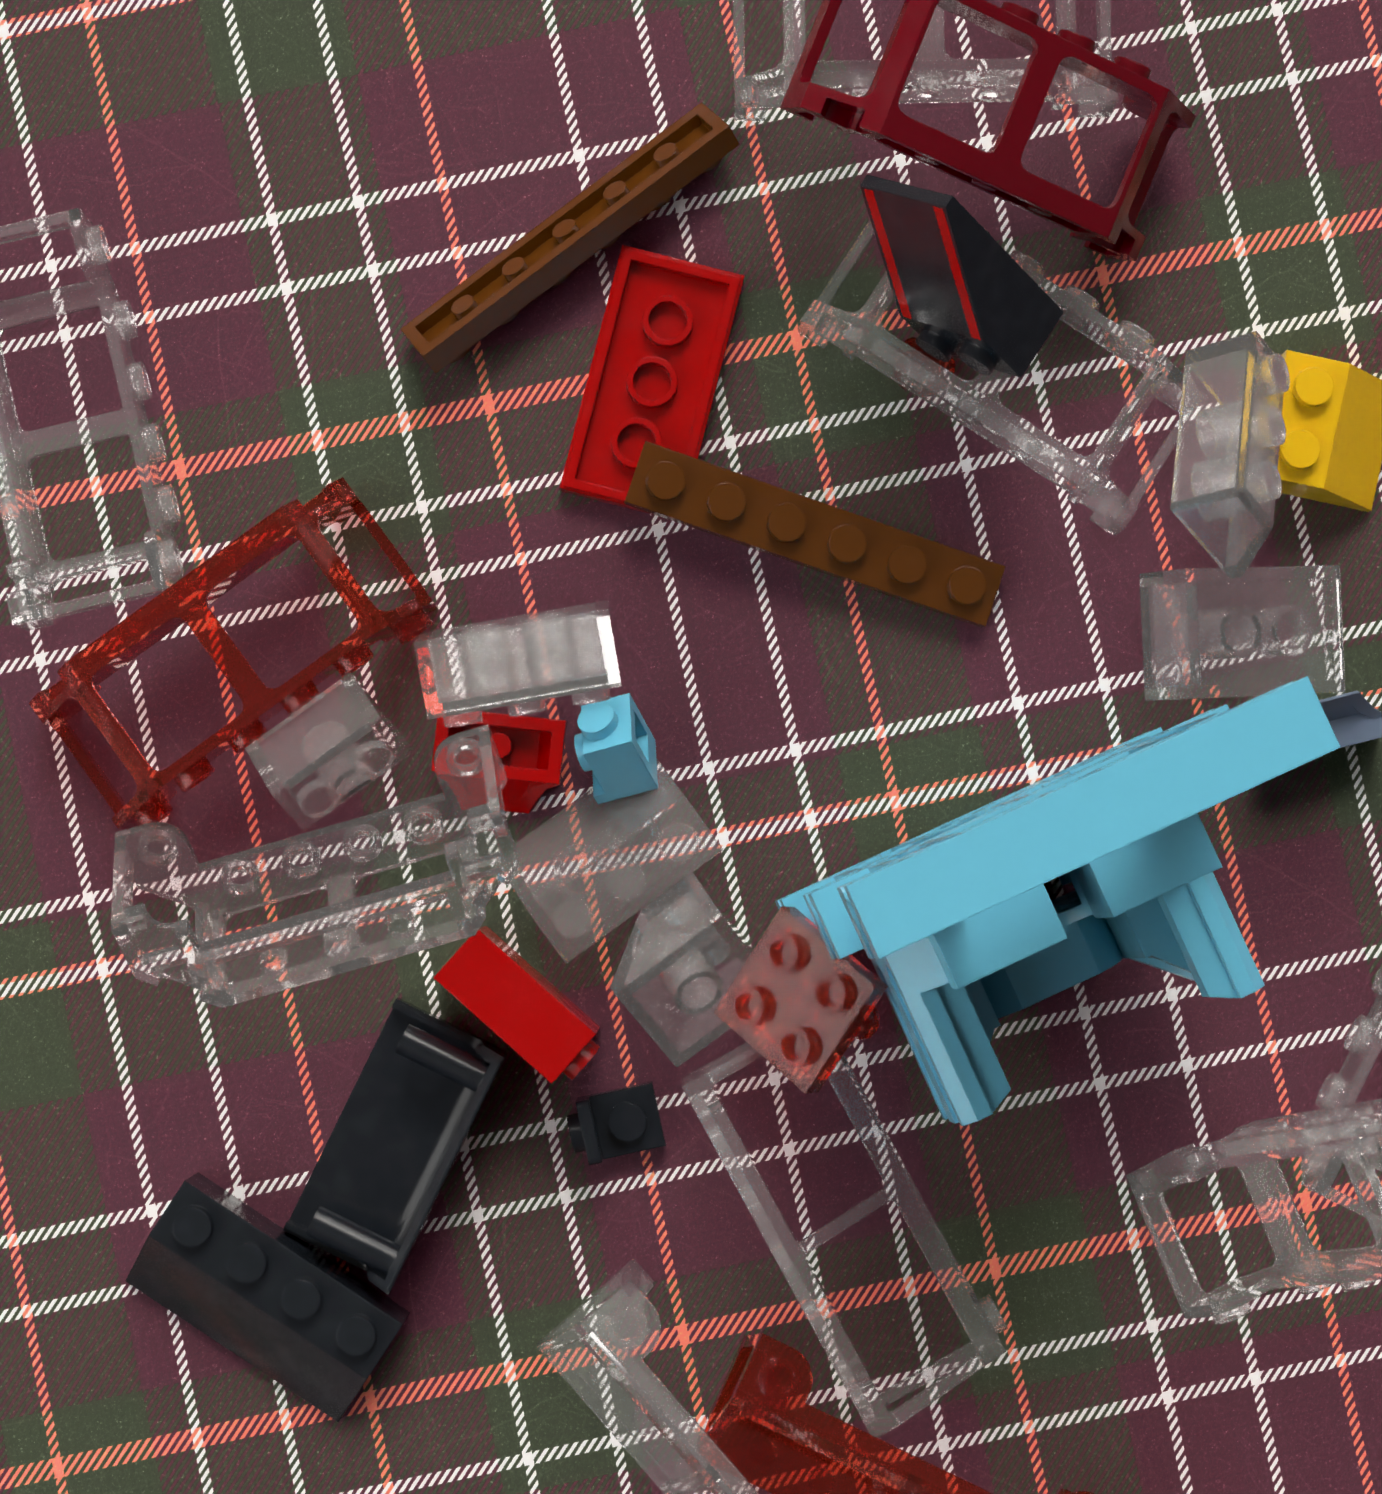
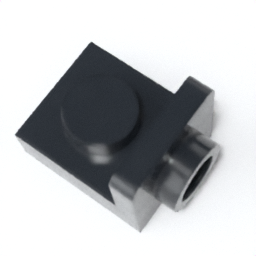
(616, 1123)

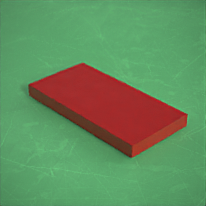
(650, 369)

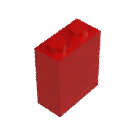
(520, 1005)

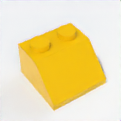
(1331, 432)

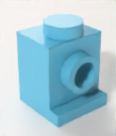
(616, 749)

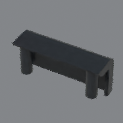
(396, 1142)

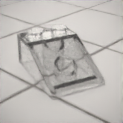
(1241, 633)

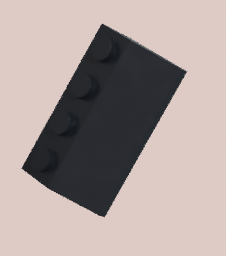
(266, 1295)

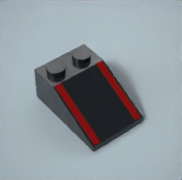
(956, 280)

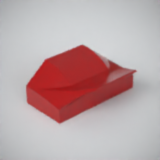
(528, 750)

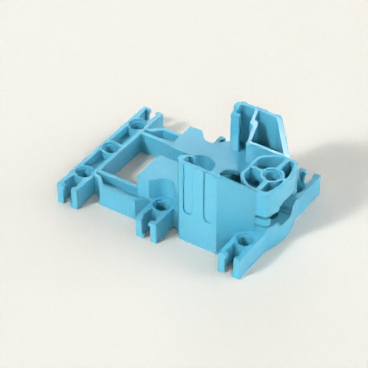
(965, 912)

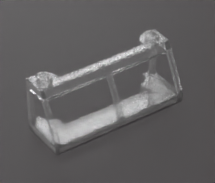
(977, 1316)
(602, 1357)

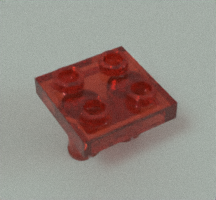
(800, 1002)

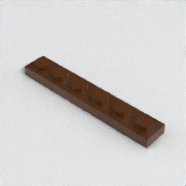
(570, 237)
(814, 534)

